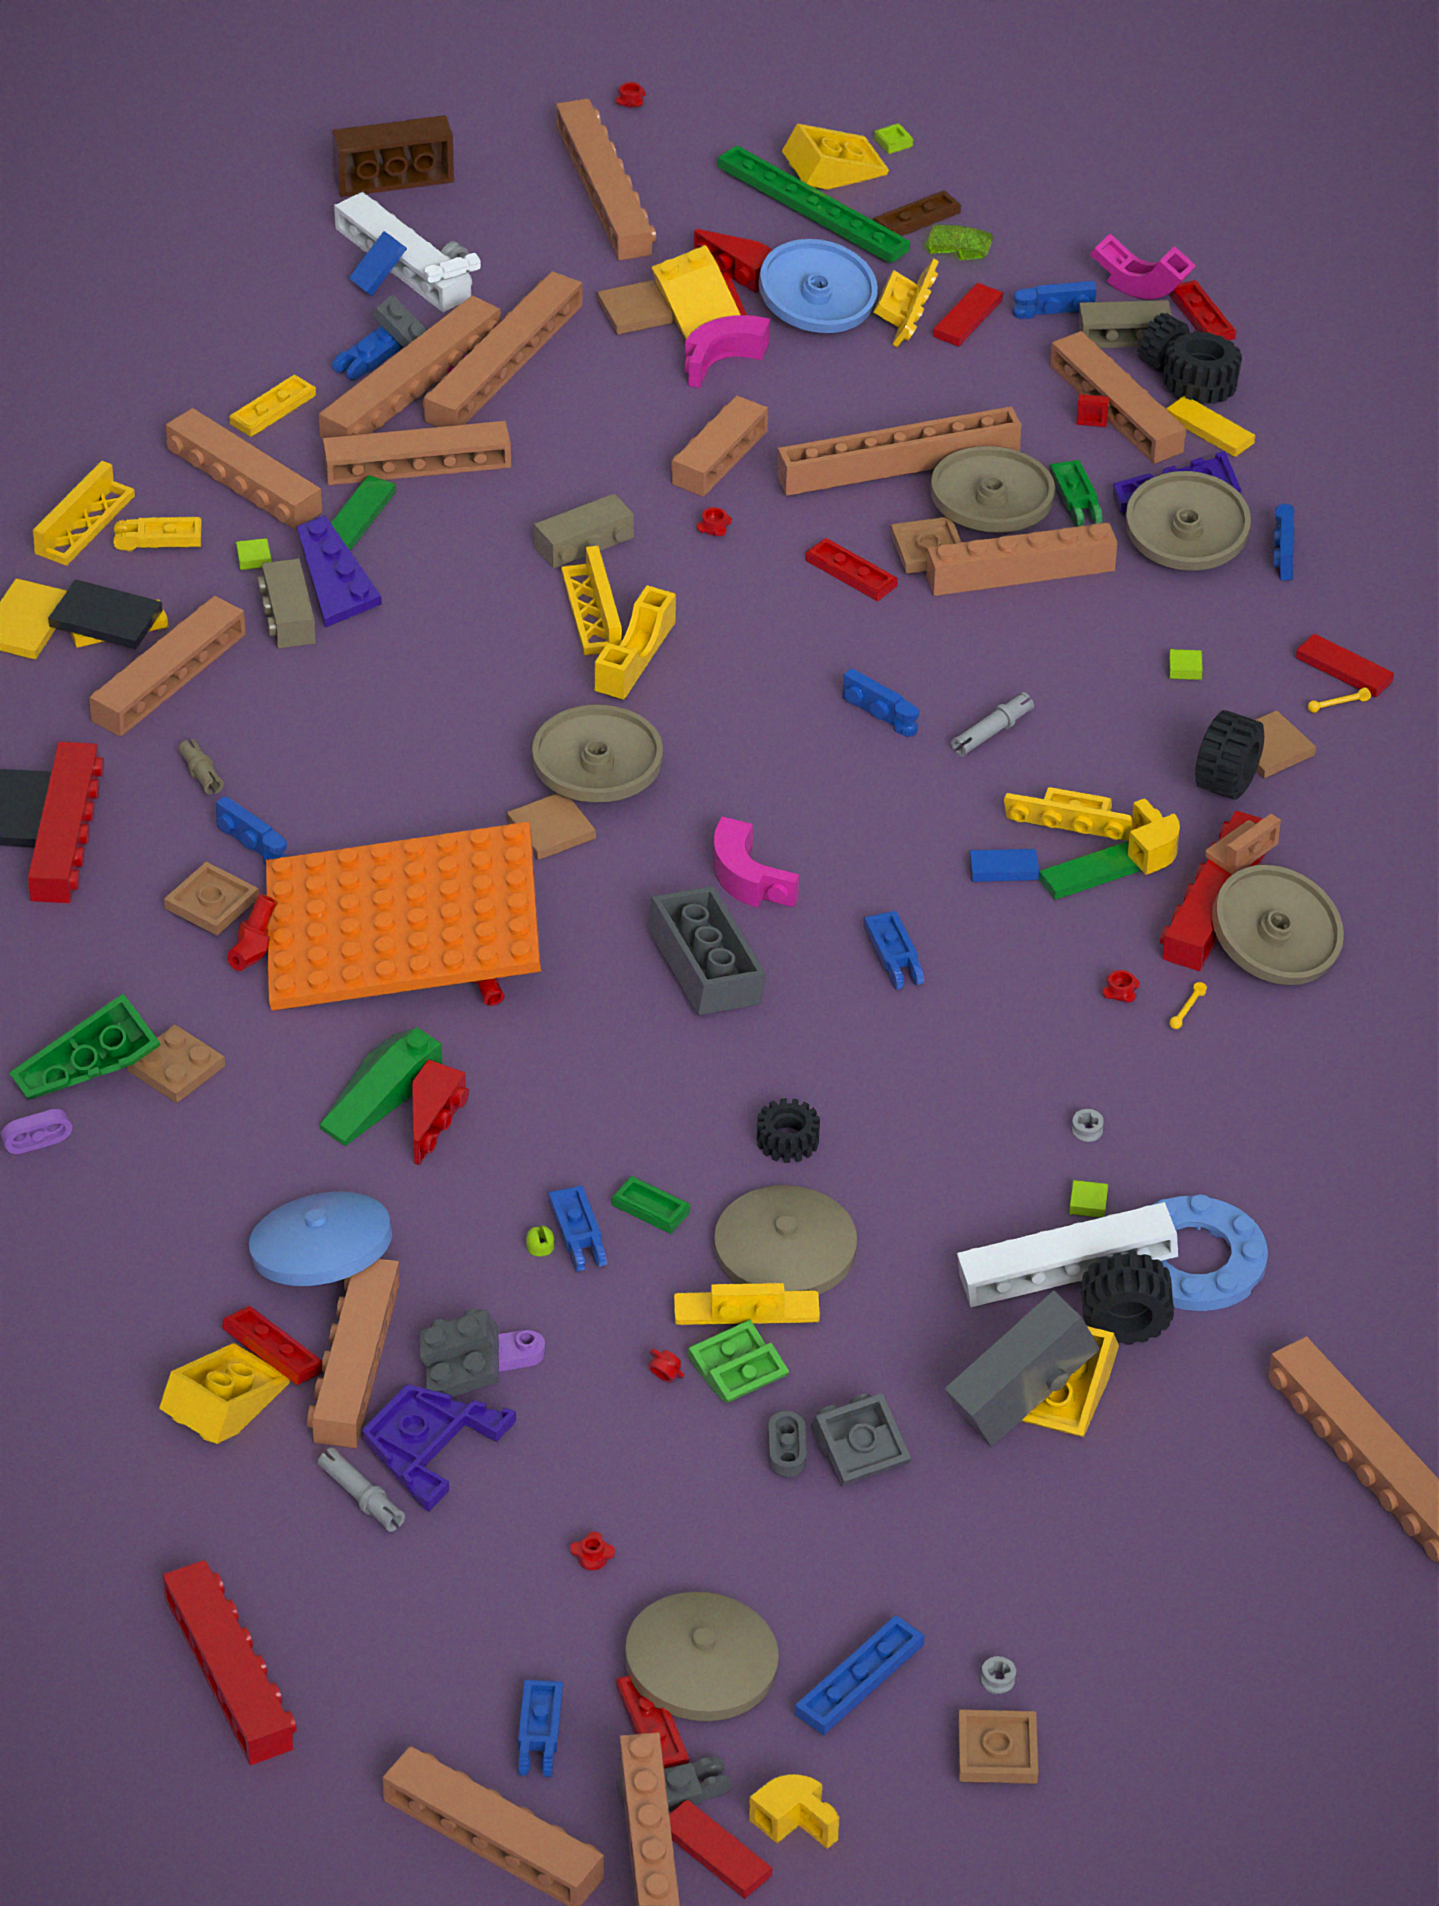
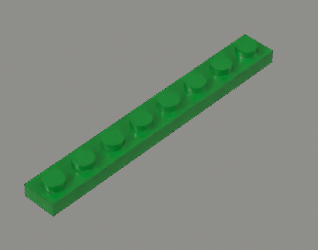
(814, 204)

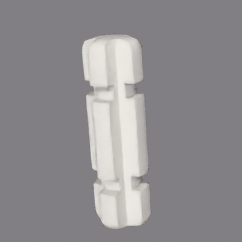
(452, 268)

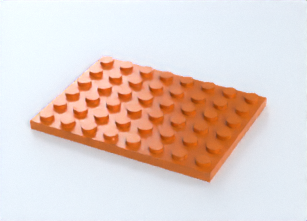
(402, 916)

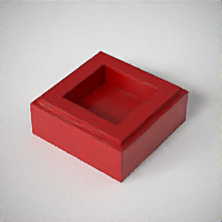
(1092, 410)

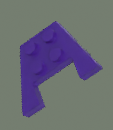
(418, 1427)

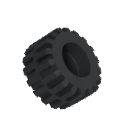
(1202, 367)
(1229, 754)
(1128, 1297)

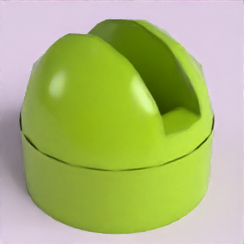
(533, 1242)

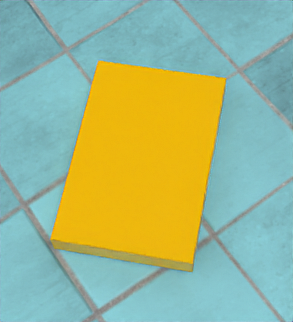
(25, 617)

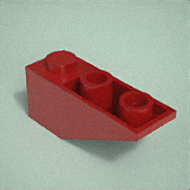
(735, 255)
(436, 1097)

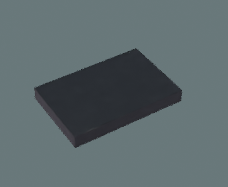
(105, 614)
(21, 805)

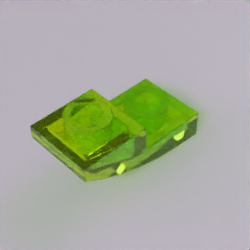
(965, 241)

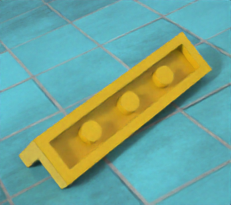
(73, 514)
(601, 606)

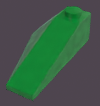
(97, 1046)
(380, 1084)

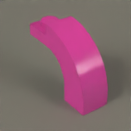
(1141, 277)
(724, 338)
(742, 875)

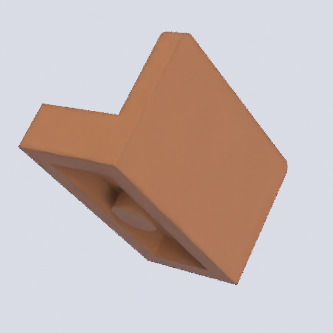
(1245, 844)

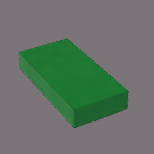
(651, 1204)

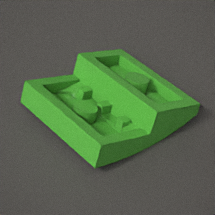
(737, 1362)

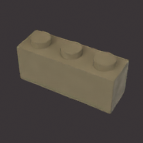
(1118, 322)
(593, 524)
(287, 603)

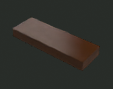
(920, 213)

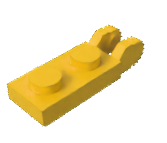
(158, 532)

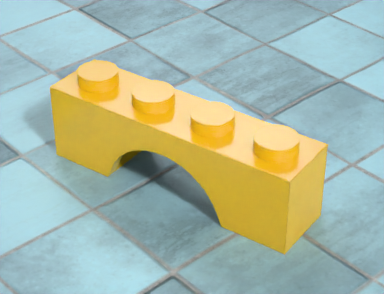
(650, 623)

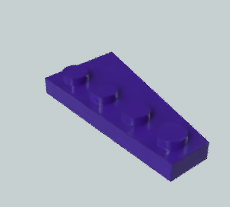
(1217, 467)
(336, 575)

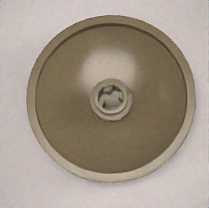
(992, 489)
(1188, 520)
(597, 753)
(1277, 924)
(786, 1238)
(701, 1656)

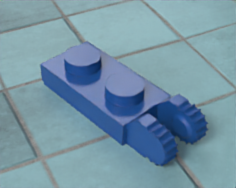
(1053, 299)
(366, 354)
(1284, 540)
(880, 702)
(249, 829)
(894, 947)
(577, 1225)
(540, 1723)

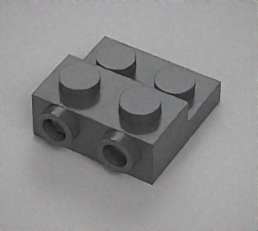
(461, 1353)
(860, 1438)

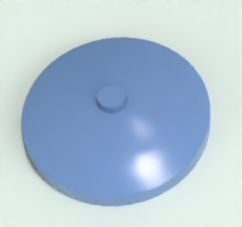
(818, 286)
(320, 1238)

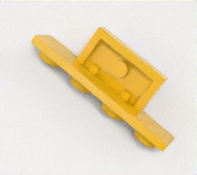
(902, 301)
(1070, 812)
(744, 1302)

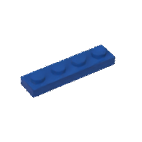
(859, 1675)

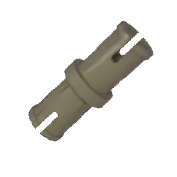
(201, 766)

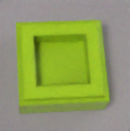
(893, 138)
(253, 553)
(1185, 664)
(1088, 1199)

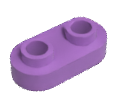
(36, 1131)
(520, 1349)

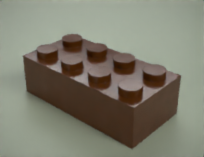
(393, 156)

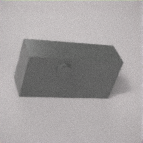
(706, 950)
(1022, 1368)

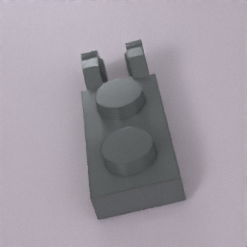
(684, 1784)

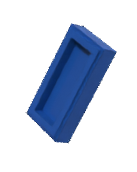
(378, 263)
(1004, 865)

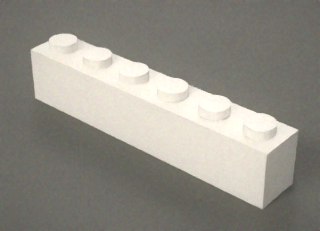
(363, 223)
(1063, 1253)

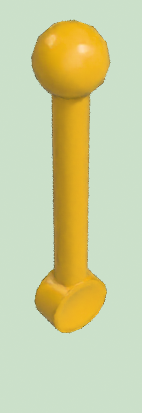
(1363, 694)
(1199, 989)

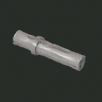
(1001, 718)
(371, 1498)

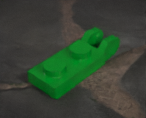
(1076, 491)

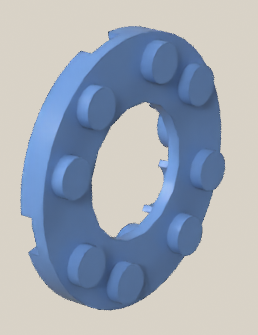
(1247, 1258)

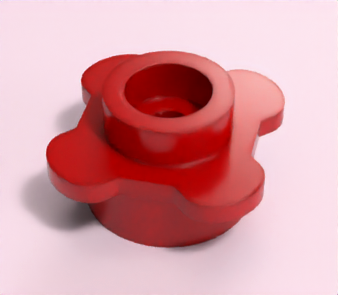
(630, 95)
(714, 522)
(1121, 986)
(665, 1365)
(592, 1551)

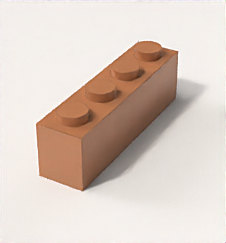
(719, 446)

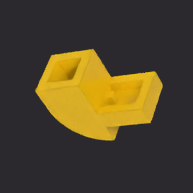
(1154, 838)
(792, 1803)

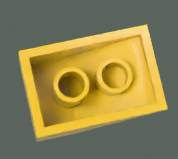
(831, 157)
(694, 289)
(221, 1392)
(1075, 1403)

